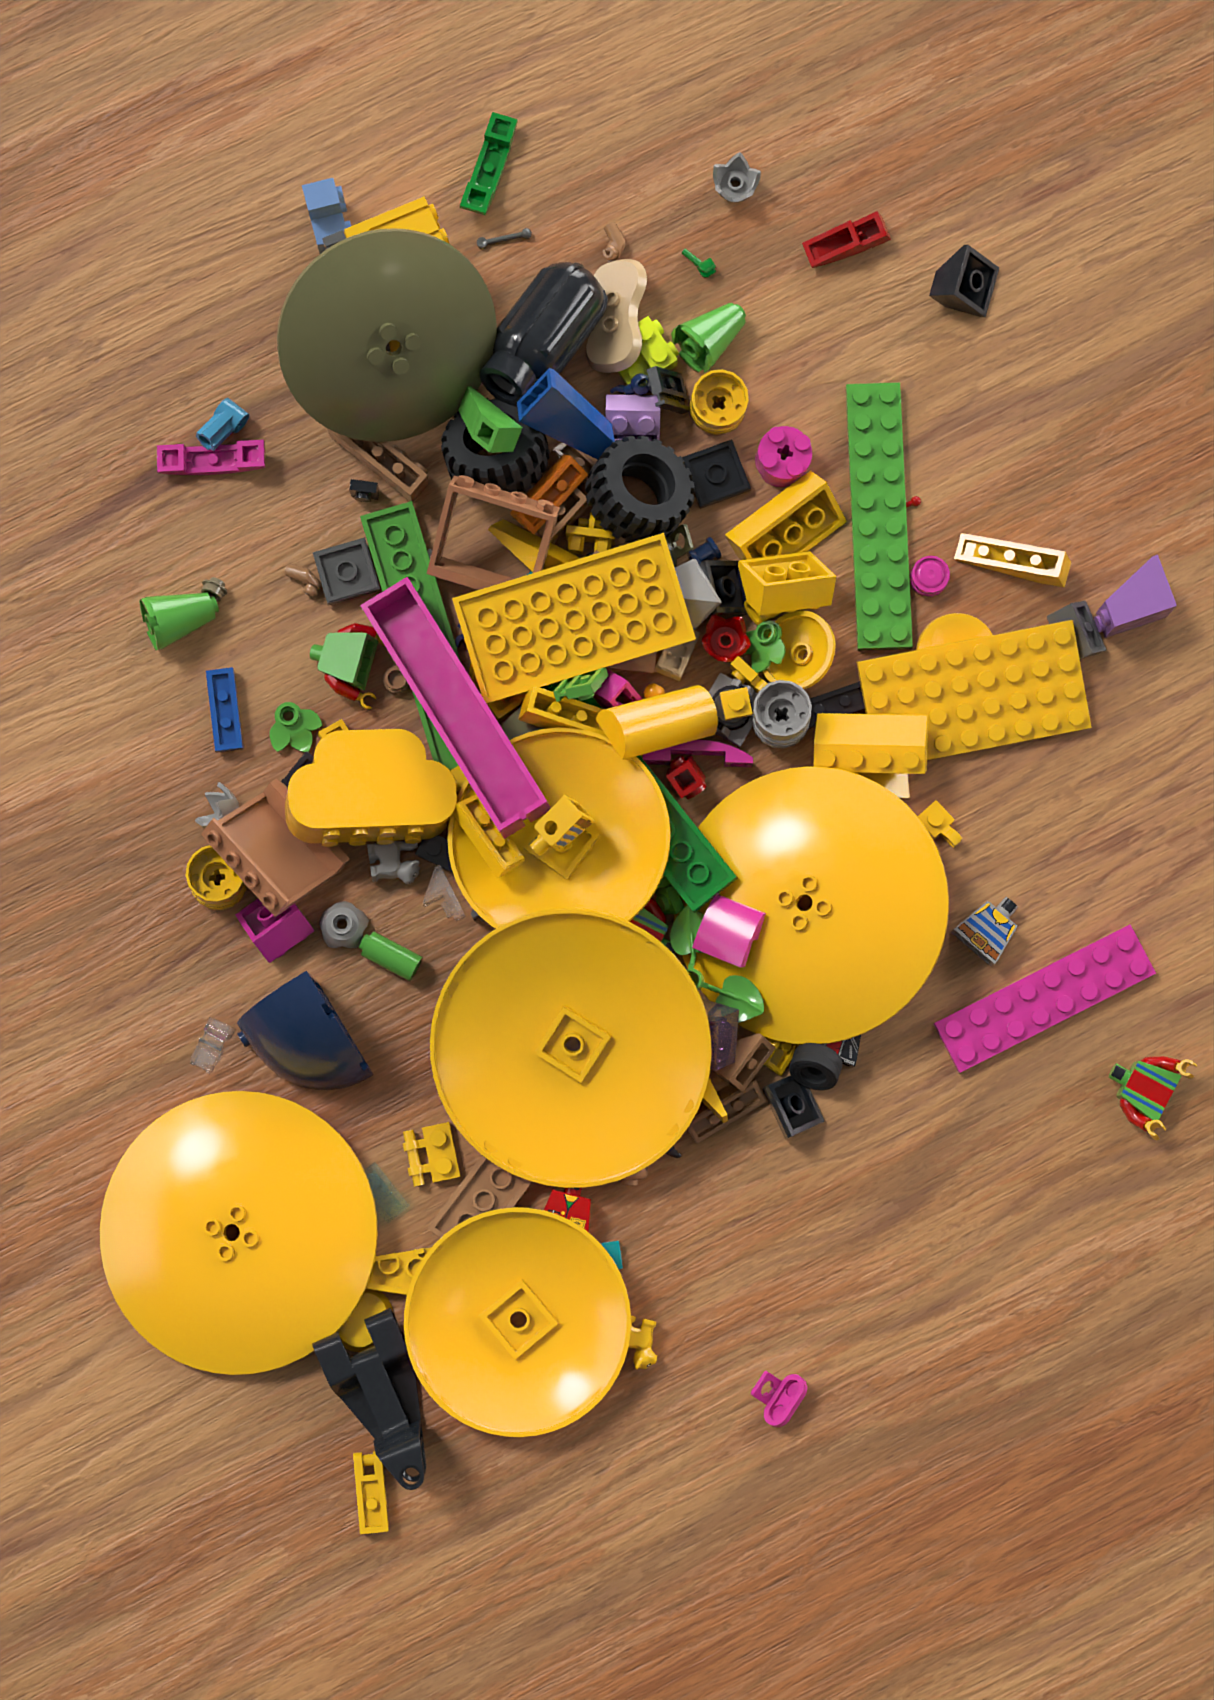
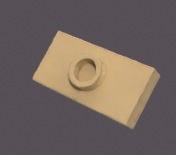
(675, 659)

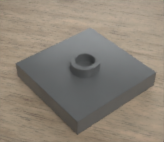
(346, 571)

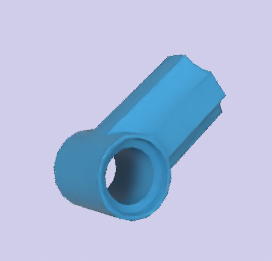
(225, 420)

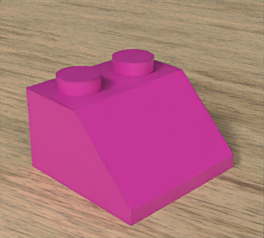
(271, 933)

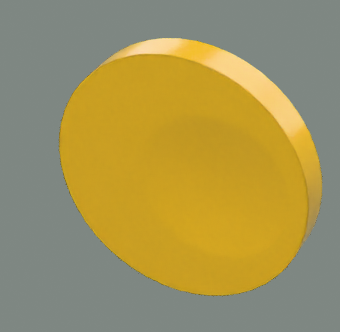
(952, 629)

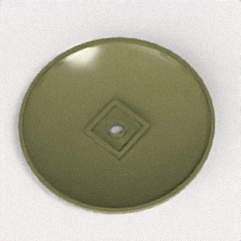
(358, 301)

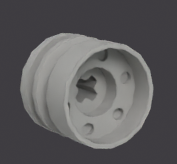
(777, 700)

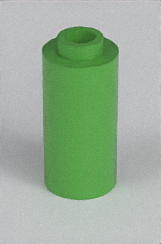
(390, 955)

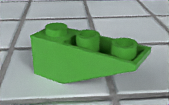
(488, 423)

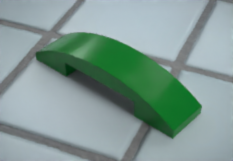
(490, 164)

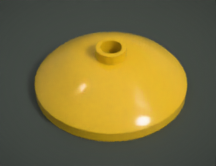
(803, 633)

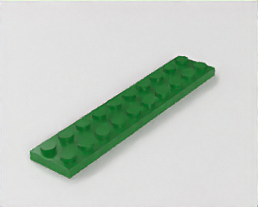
(692, 863)

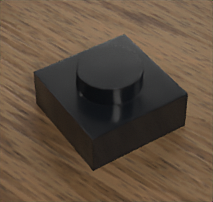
(364, 490)

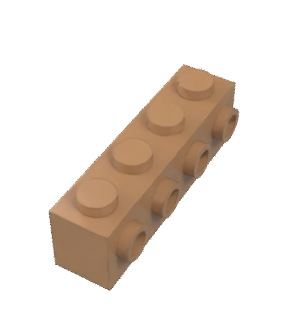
(388, 463)

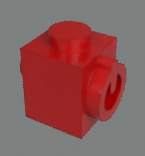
(686, 777)

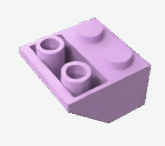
(633, 416)

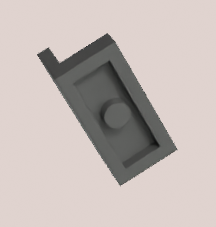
(1086, 632)

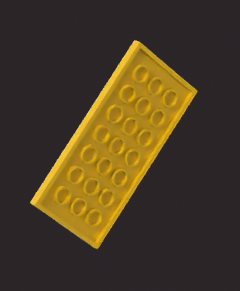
(574, 618)
(984, 688)

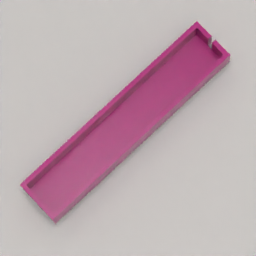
(456, 707)

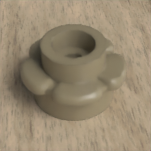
(215, 588)

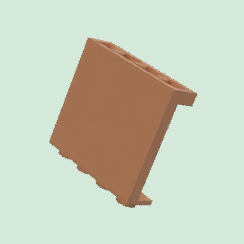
(266, 853)

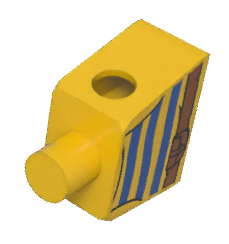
(570, 820)

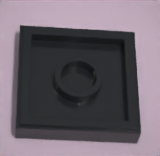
(717, 474)

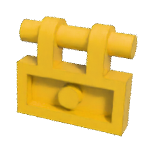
(440, 1154)

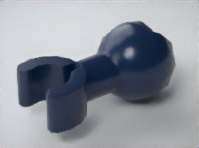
(638, 385)

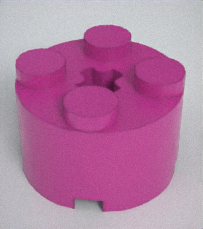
(798, 456)

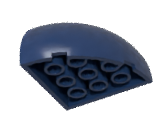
(303, 1037)

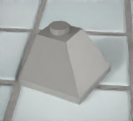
(697, 592)

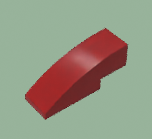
(846, 240)

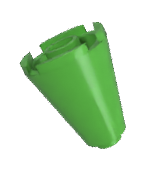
(708, 335)
(176, 616)

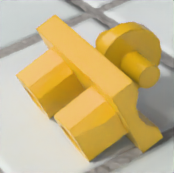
(578, 535)

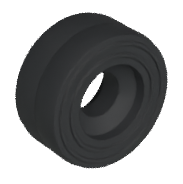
(815, 1066)

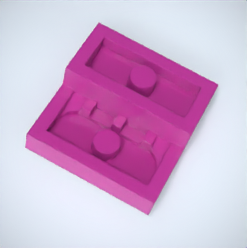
(728, 930)

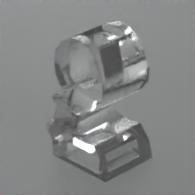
(210, 1046)

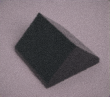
(792, 1106)

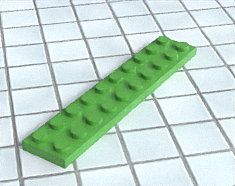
(878, 516)
(402, 553)

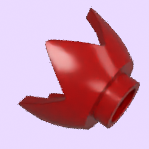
(734, 629)

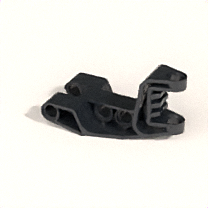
(381, 1393)

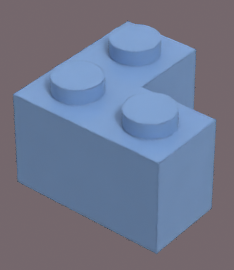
(325, 209)

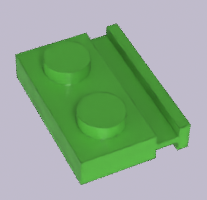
(581, 686)

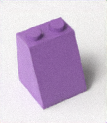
(1138, 601)

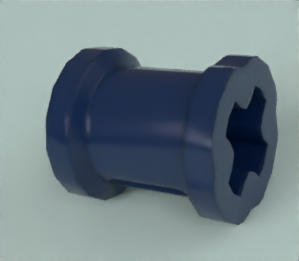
(706, 551)

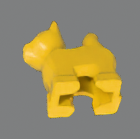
(641, 1340)

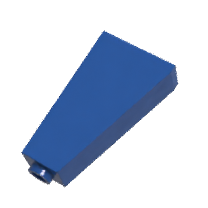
(565, 415)

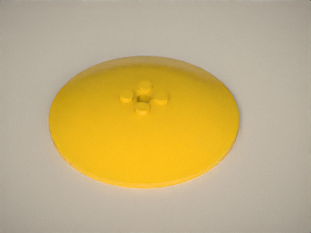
(606, 867)
(508, 1375)

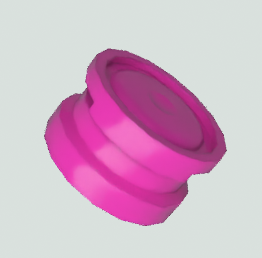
(929, 576)

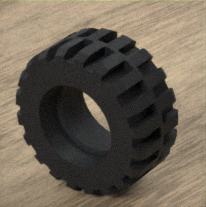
(654, 466)
(508, 470)

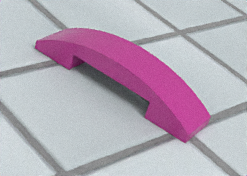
(198, 460)
(732, 756)

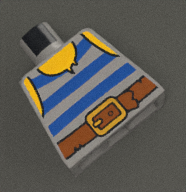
(988, 930)

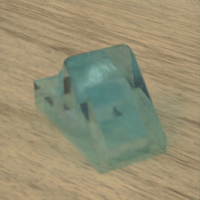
(387, 1198)

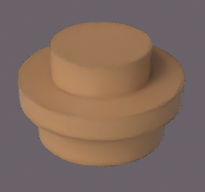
(394, 680)

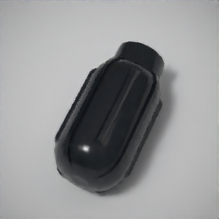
(543, 329)

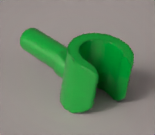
(705, 268)

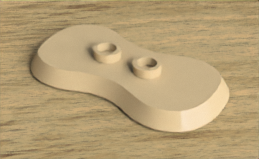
(617, 336)

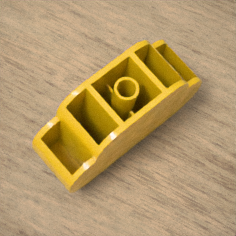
(370, 790)

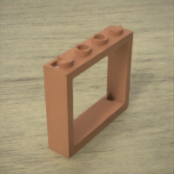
(474, 576)

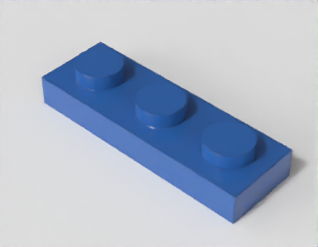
(224, 710)

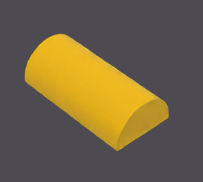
(659, 721)

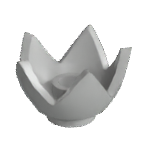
(735, 169)
(220, 803)
(352, 934)

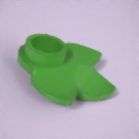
(765, 649)
(294, 732)

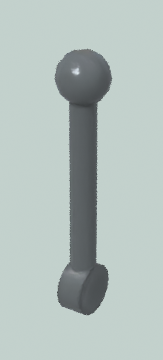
(482, 242)

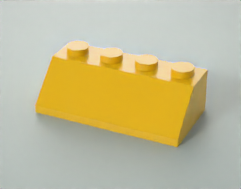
(789, 522)
(871, 742)

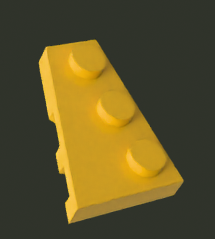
(395, 1271)

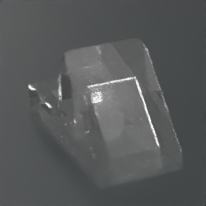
(440, 888)

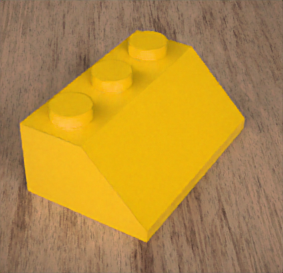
(786, 583)

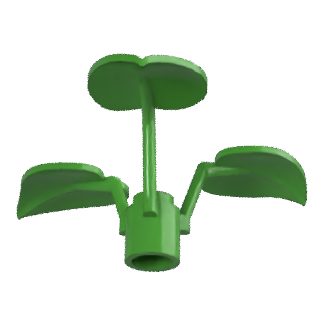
(736, 990)

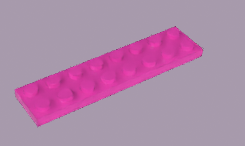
(1044, 998)

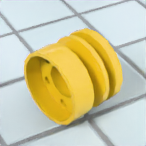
(718, 387)
(202, 872)

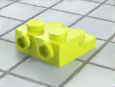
(653, 351)

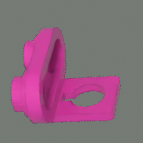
(782, 1399)

